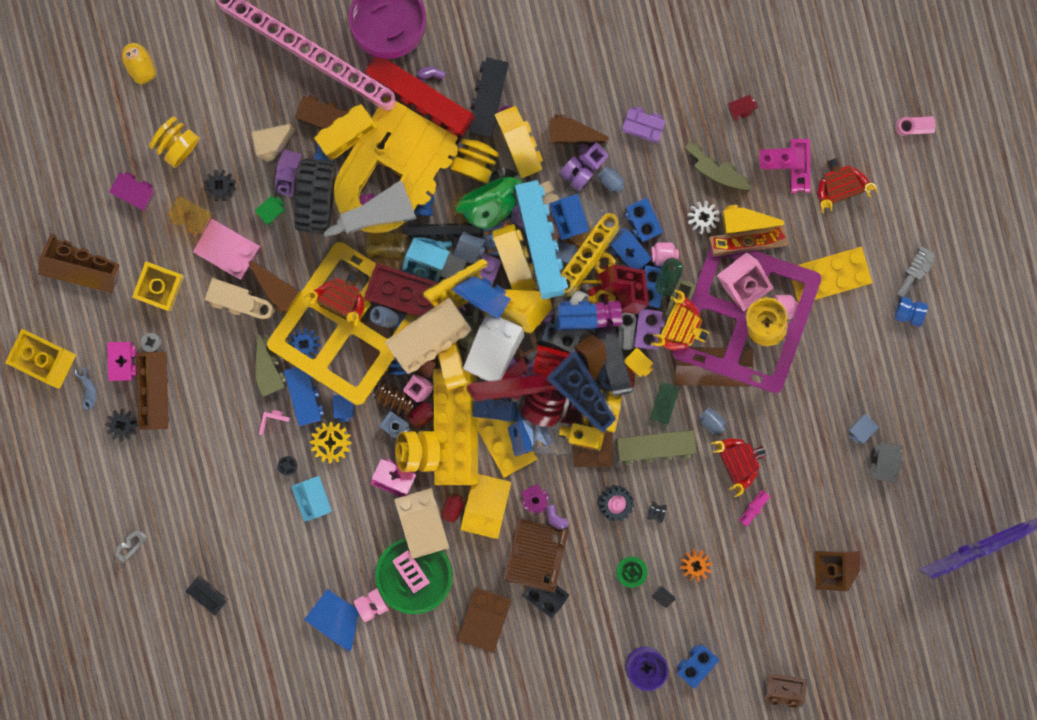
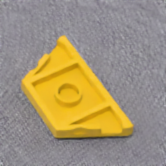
(445, 289)

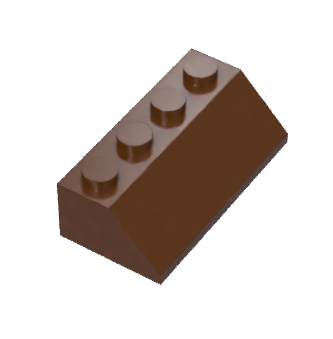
(692, 375)

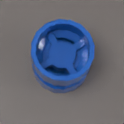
(911, 311)

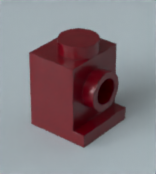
(742, 107)

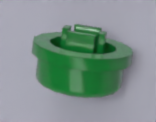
(631, 572)

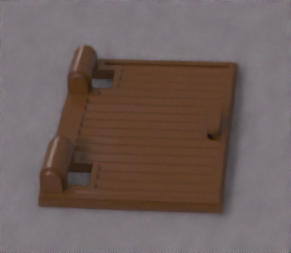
(535, 555)

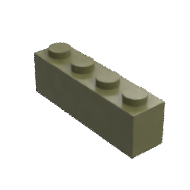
(656, 445)

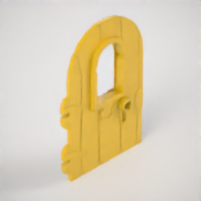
(412, 151)

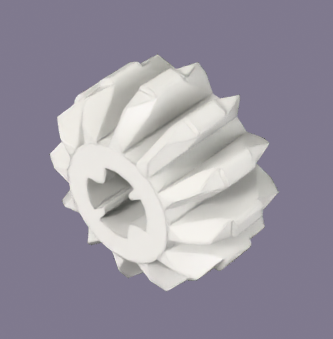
(706, 211)

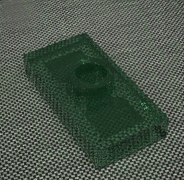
(664, 403)

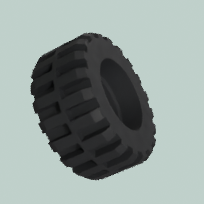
(314, 196)

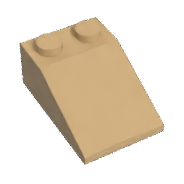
(421, 523)

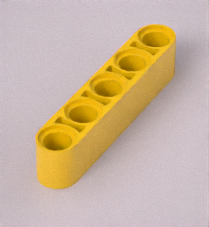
(596, 249)
(452, 367)

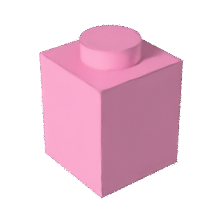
(419, 388)

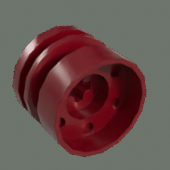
(543, 408)

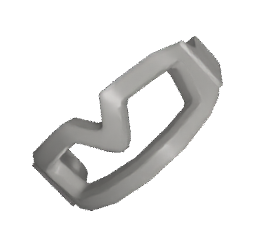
(140, 535)

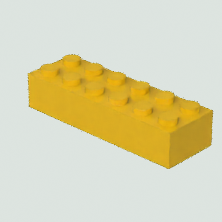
(456, 433)

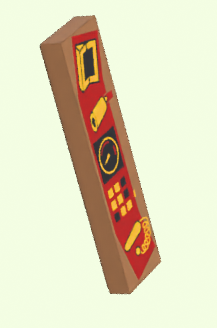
(748, 241)

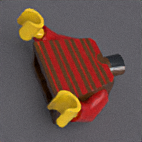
(842, 184)
(340, 298)

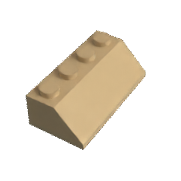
(428, 336)

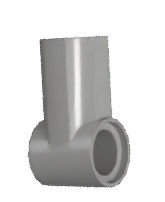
(626, 333)

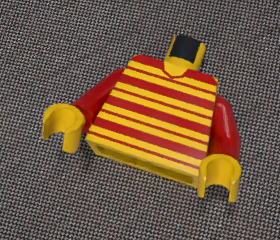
(682, 325)

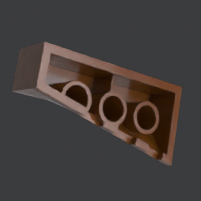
(77, 266)

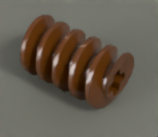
(394, 399)

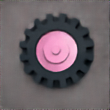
(615, 503)

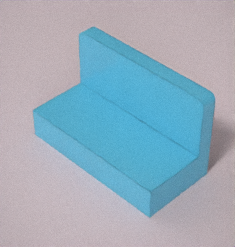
(311, 498)

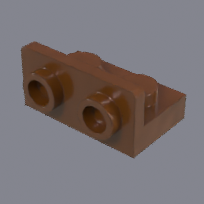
(785, 690)

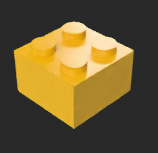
(158, 286)

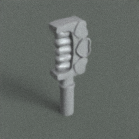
(920, 265)

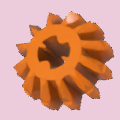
(702, 563)

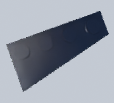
(580, 388)

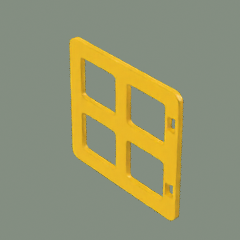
(319, 366)

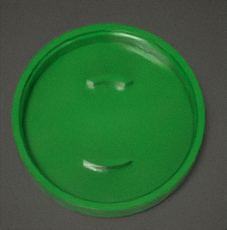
(396, 591)

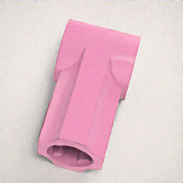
(917, 125)

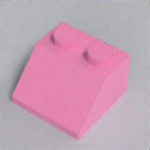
(745, 281)

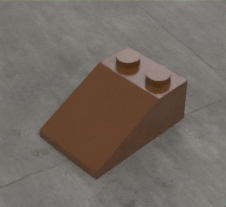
(569, 131)
(276, 289)
(484, 619)

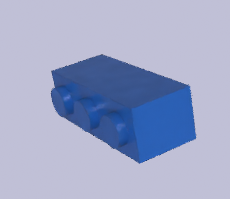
(303, 396)

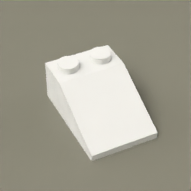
(493, 348)

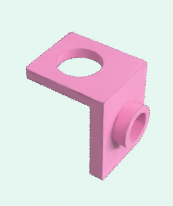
(276, 415)

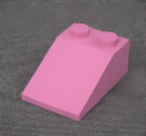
(227, 249)

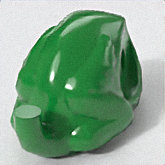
(489, 203)

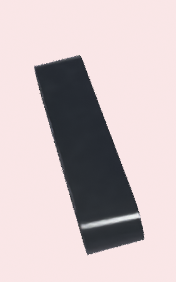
(614, 363)

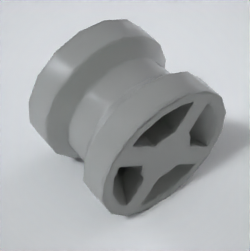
(154, 341)

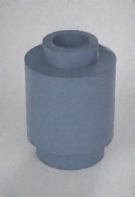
(611, 180)
(384, 317)
(713, 422)

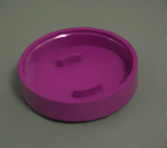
(387, 26)

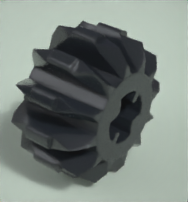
(212, 185)
(123, 418)

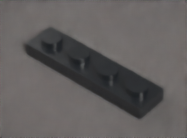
(434, 230)

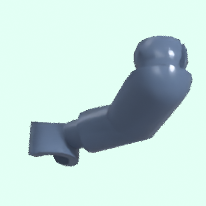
(90, 389)

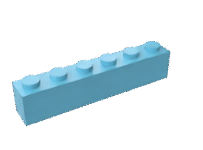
(540, 240)

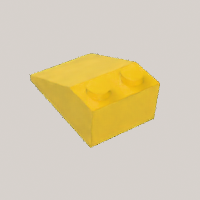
(743, 220)
(40, 358)
(486, 506)

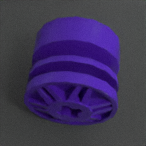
(655, 674)

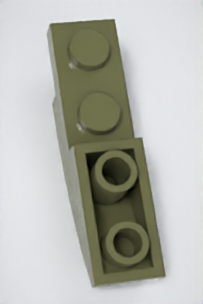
(723, 175)

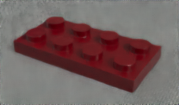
(399, 291)

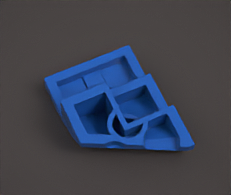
(335, 619)

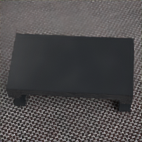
(206, 595)

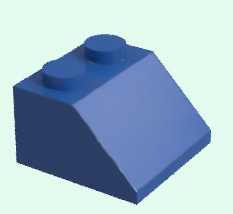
(484, 295)

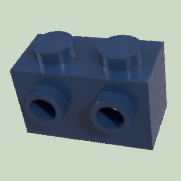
(495, 409)

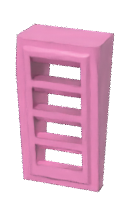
(404, 556)

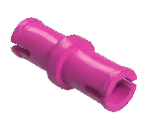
(754, 508)

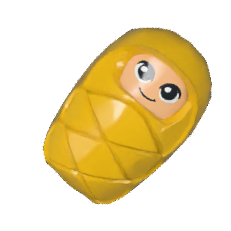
(138, 63)

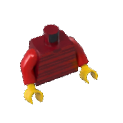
(739, 461)

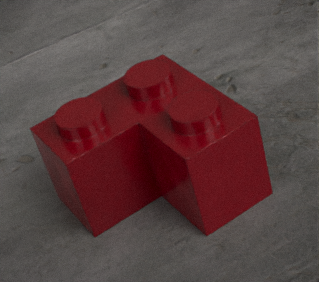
(629, 285)

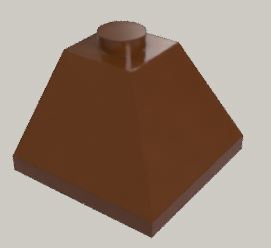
(836, 569)

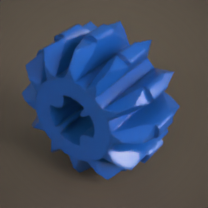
(303, 337)

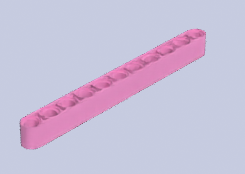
(312, 56)

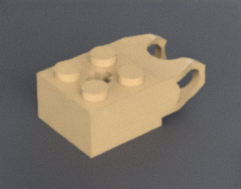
(236, 299)

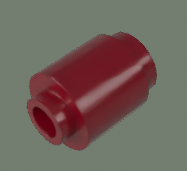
(422, 414)
(452, 508)

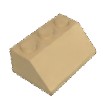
(271, 141)

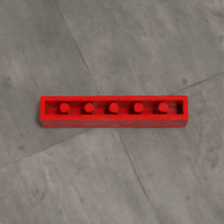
(421, 95)

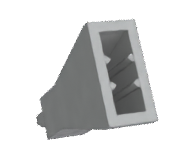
(386, 208)

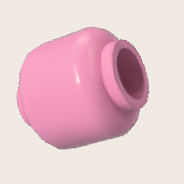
(662, 252)
(789, 303)

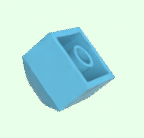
(426, 258)

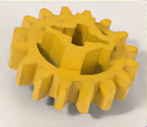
(322, 442)

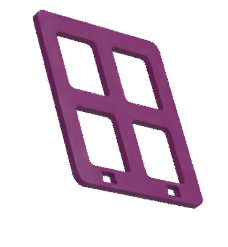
(729, 364)

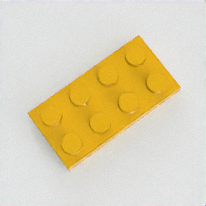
(837, 273)
(498, 442)

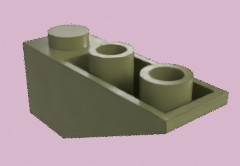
(267, 373)

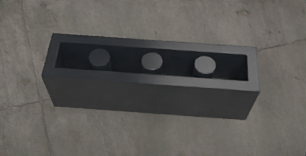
(488, 97)

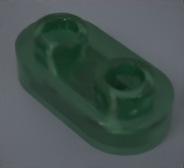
(669, 277)

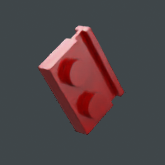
(547, 360)

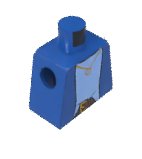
(521, 435)

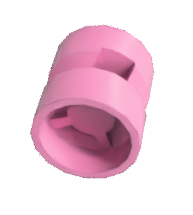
(365, 609)

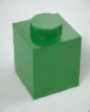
(270, 209)

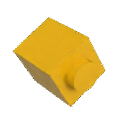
(639, 363)

